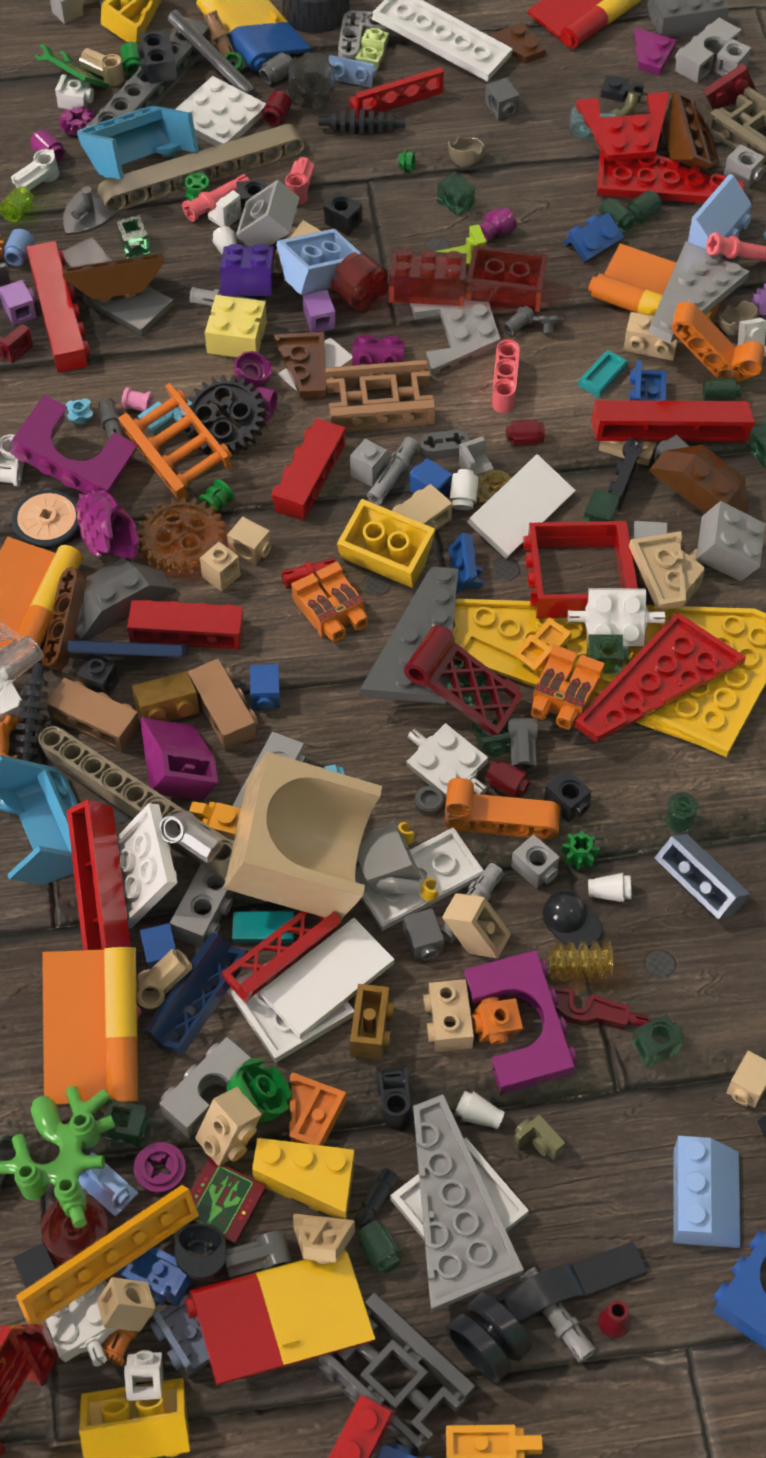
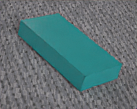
(603, 373)
(257, 926)

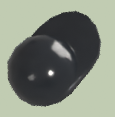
(571, 919)
(200, 1250)

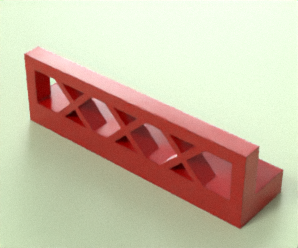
(399, 92)
(285, 956)

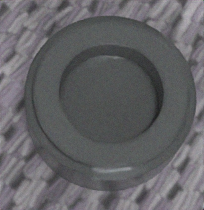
(429, 800)

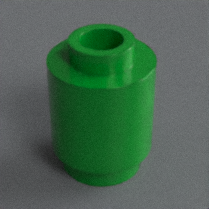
(130, 58)

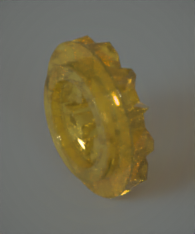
(489, 479)

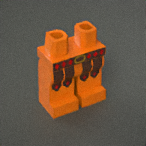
(330, 602)
(557, 694)

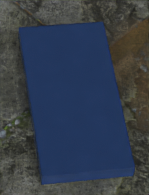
(128, 648)

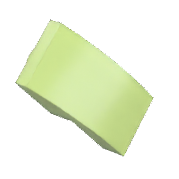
(373, 46)

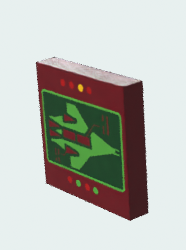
(226, 1199)

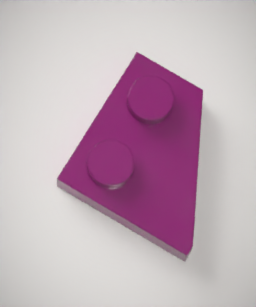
(652, 50)

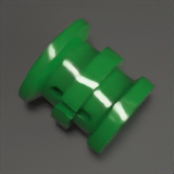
(217, 495)

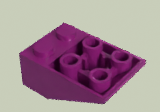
(177, 760)

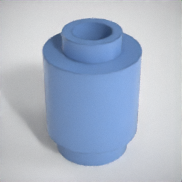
(15, 248)

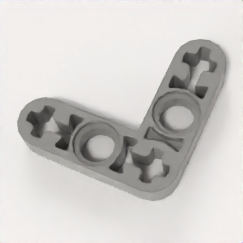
(362, 22)

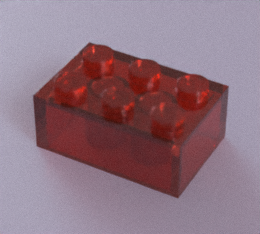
(427, 277)
(506, 277)

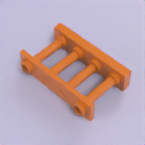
(163, 465)

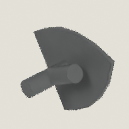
(85, 213)

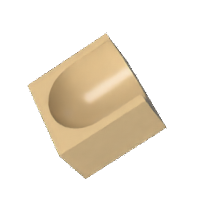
(300, 836)

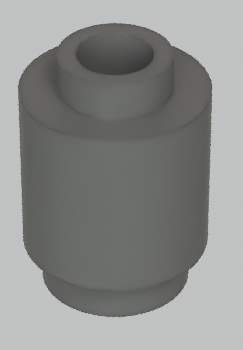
(275, 69)

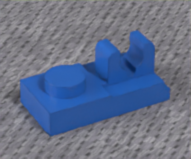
(463, 558)

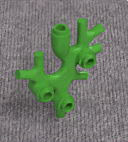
(65, 1170)

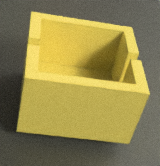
(235, 326)

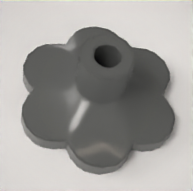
(548, 322)

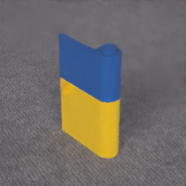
(255, 30)

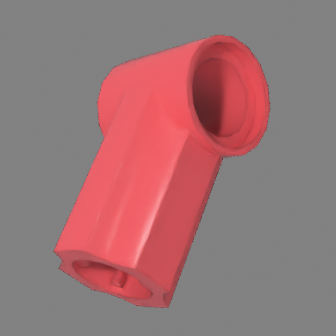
(300, 178)

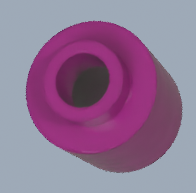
(45, 140)

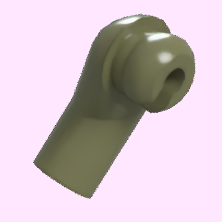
(630, 105)

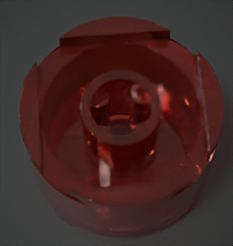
(360, 281)
(58, 1228)

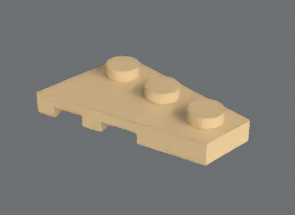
(661, 568)

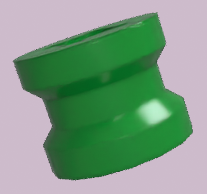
(195, 184)

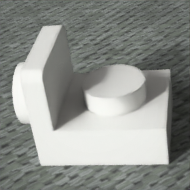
(227, 210)
(752, 331)

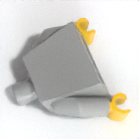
(389, 863)

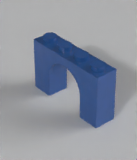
(744, 1300)

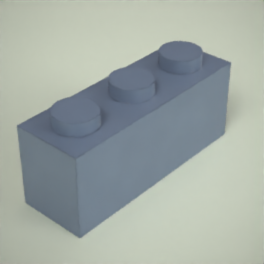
(702, 876)

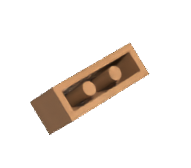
(223, 704)
(93, 714)

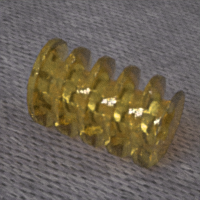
(581, 959)

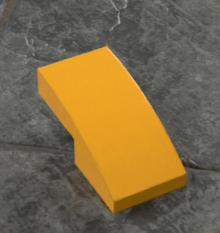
(536, 649)

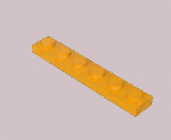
(107, 1256)

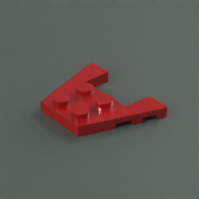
(626, 135)

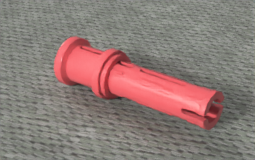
(207, 200)
(733, 247)

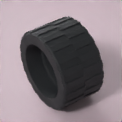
(315, 14)

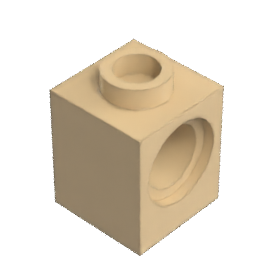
(249, 540)
(220, 566)
(749, 1080)
(126, 1304)

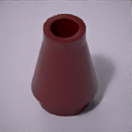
(615, 1326)

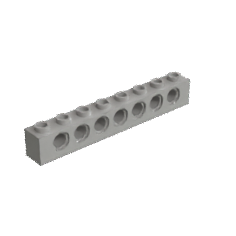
(186, 922)

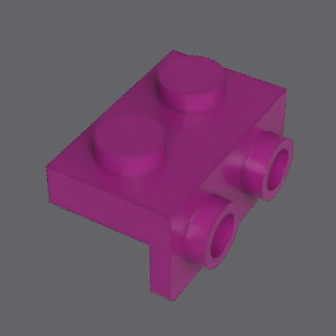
(371, 350)

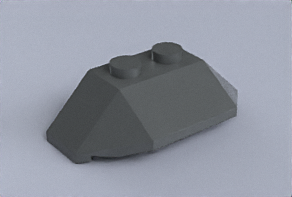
(110, 595)

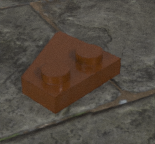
(522, 41)

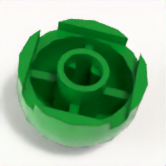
(263, 1087)

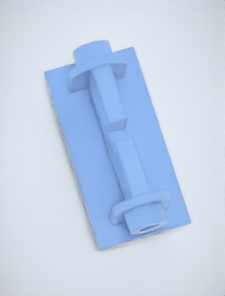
(353, 71)
(107, 1188)

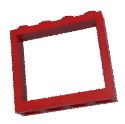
(573, 534)

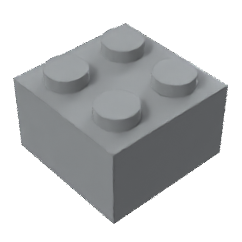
(268, 215)
(730, 541)

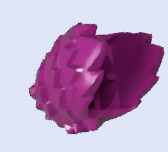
(106, 525)

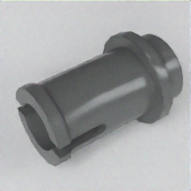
(523, 317)

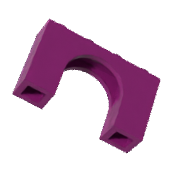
(35, 446)
(525, 980)

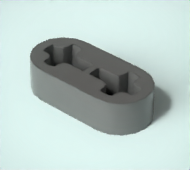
(443, 444)

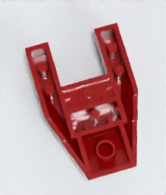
(24, 1354)

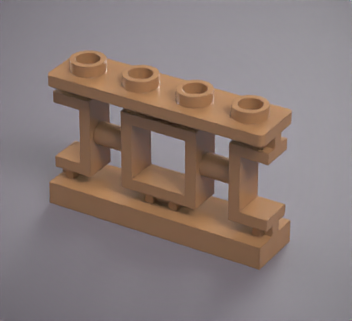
(380, 412)

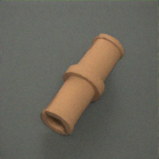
(218, 32)

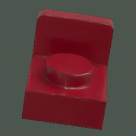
(16, 344)

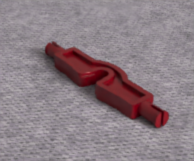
(596, 1011)

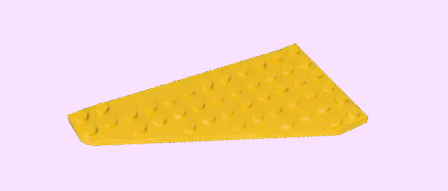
(707, 716)

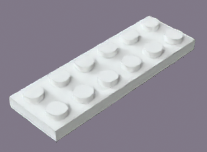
(444, 35)

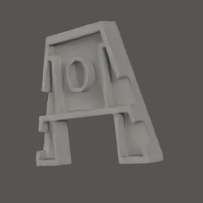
(467, 328)

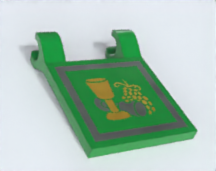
(68, 65)

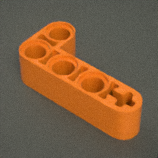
(713, 347)
(499, 814)

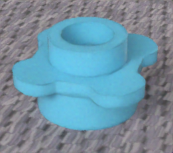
(79, 411)

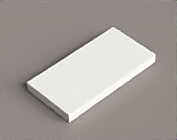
(524, 499)
(441, 858)
(326, 977)

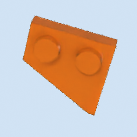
(313, 1110)

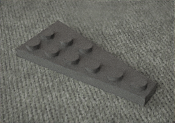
(429, 607)

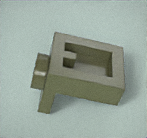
(544, 1137)

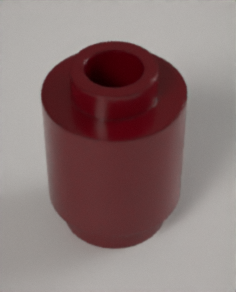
(276, 108)
(525, 433)
(507, 779)

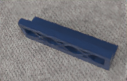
(191, 994)

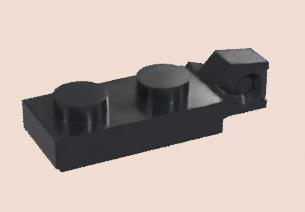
(626, 469)

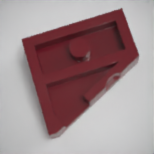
(729, 87)

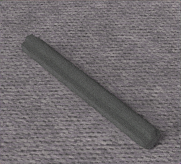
(210, 52)

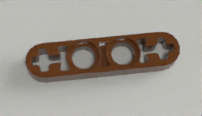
(70, 589)

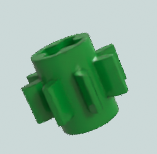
(580, 850)

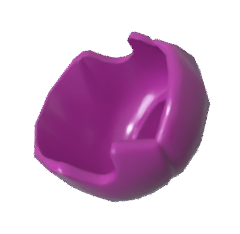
(253, 368)

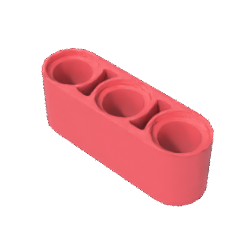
(505, 376)

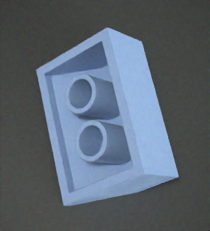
(723, 213)
(312, 259)
(706, 1193)

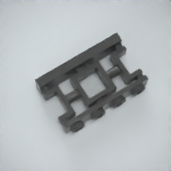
(414, 1352)

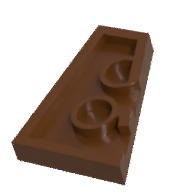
(305, 361)

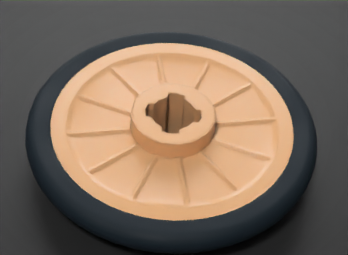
(31, 523)

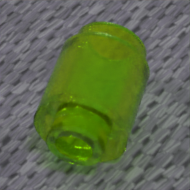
(16, 204)

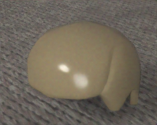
(466, 151)
(731, 317)

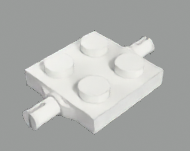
(617, 613)
(446, 757)
(80, 1327)

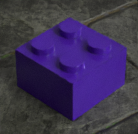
(247, 270)

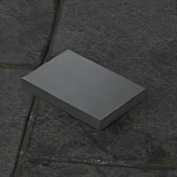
(136, 312)

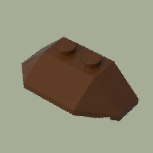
(688, 134)
(114, 277)
(701, 478)

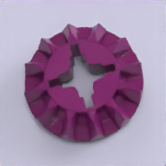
(71, 126)
(157, 1154)

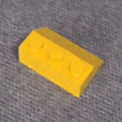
(386, 543)
(134, 1428)

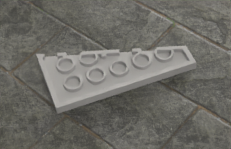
(698, 280)
(461, 1226)

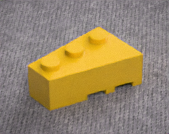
(128, 17)
(306, 1173)

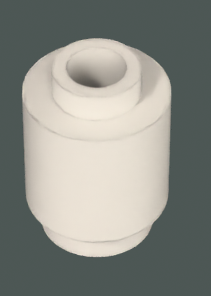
(464, 489)

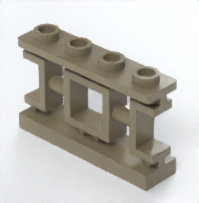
(728, 130)

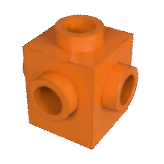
(496, 1020)

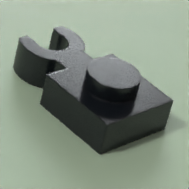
(618, 88)

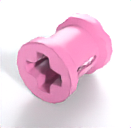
(136, 400)

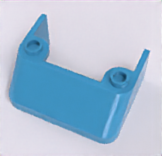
(137, 136)
(41, 800)

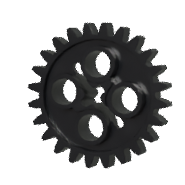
(241, 399)

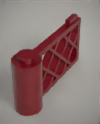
(436, 654)

